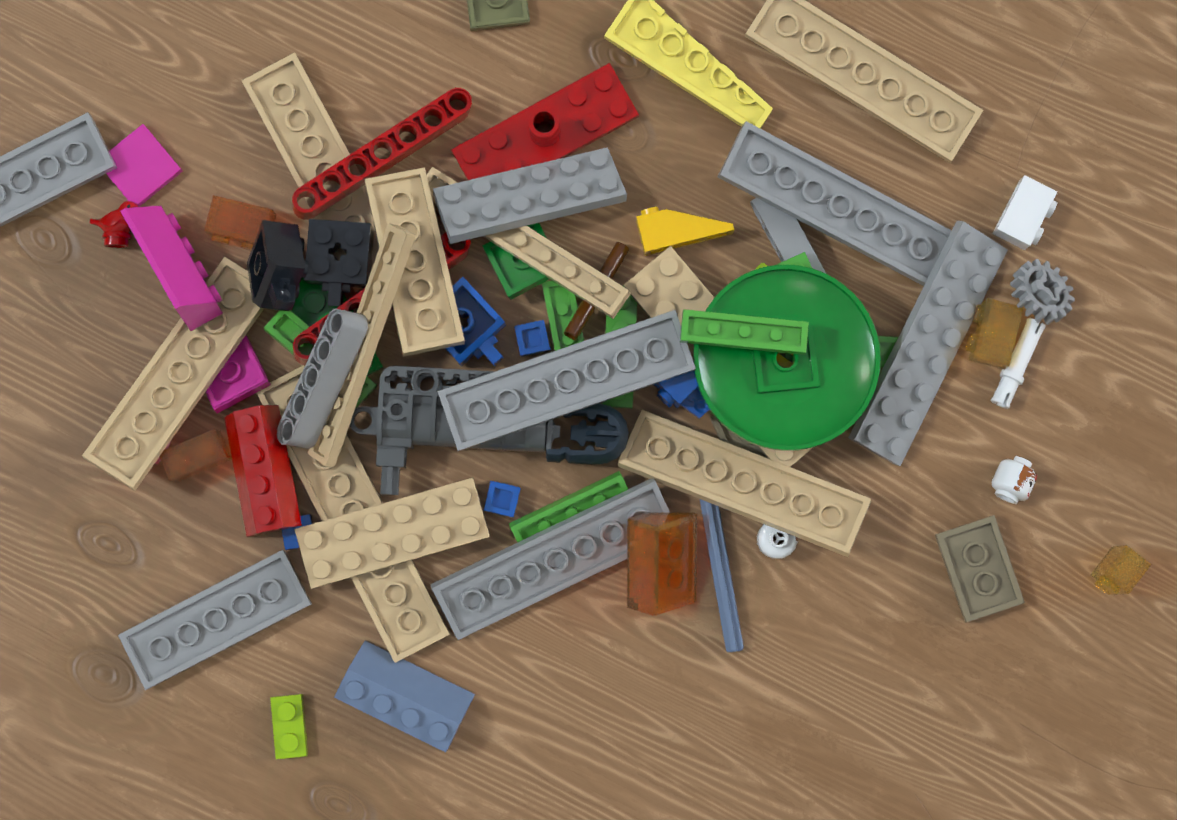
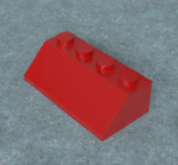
(262, 470)

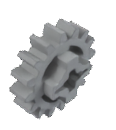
(1042, 291)

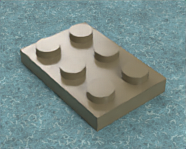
(979, 568)

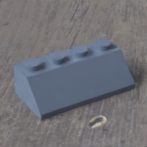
(404, 696)

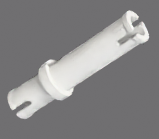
(1013, 375)

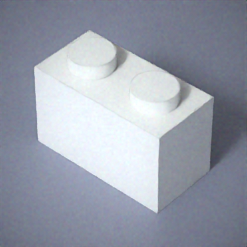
(1025, 213)

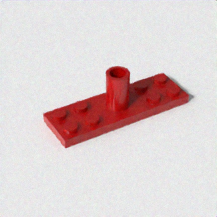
(577, 117)

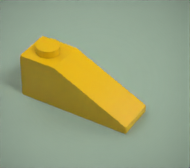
(676, 229)

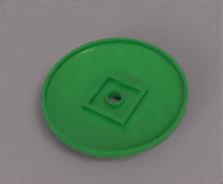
(821, 389)

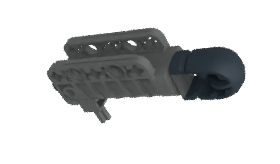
(418, 418)

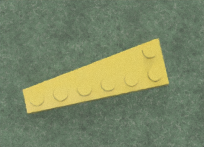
(668, 49)

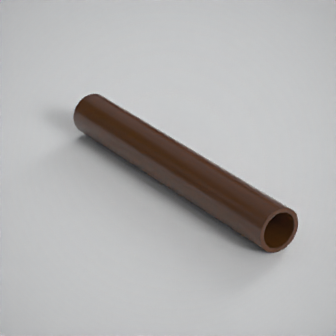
(585, 310)

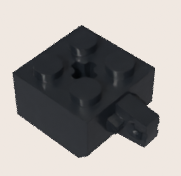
(276, 265)
(352, 269)

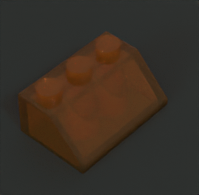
(661, 561)

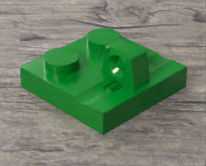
(513, 273)

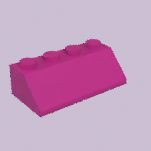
(173, 264)

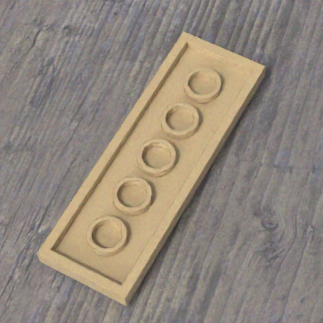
(425, 297)
(392, 533)

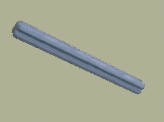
(722, 576)

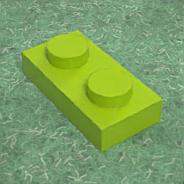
(289, 726)

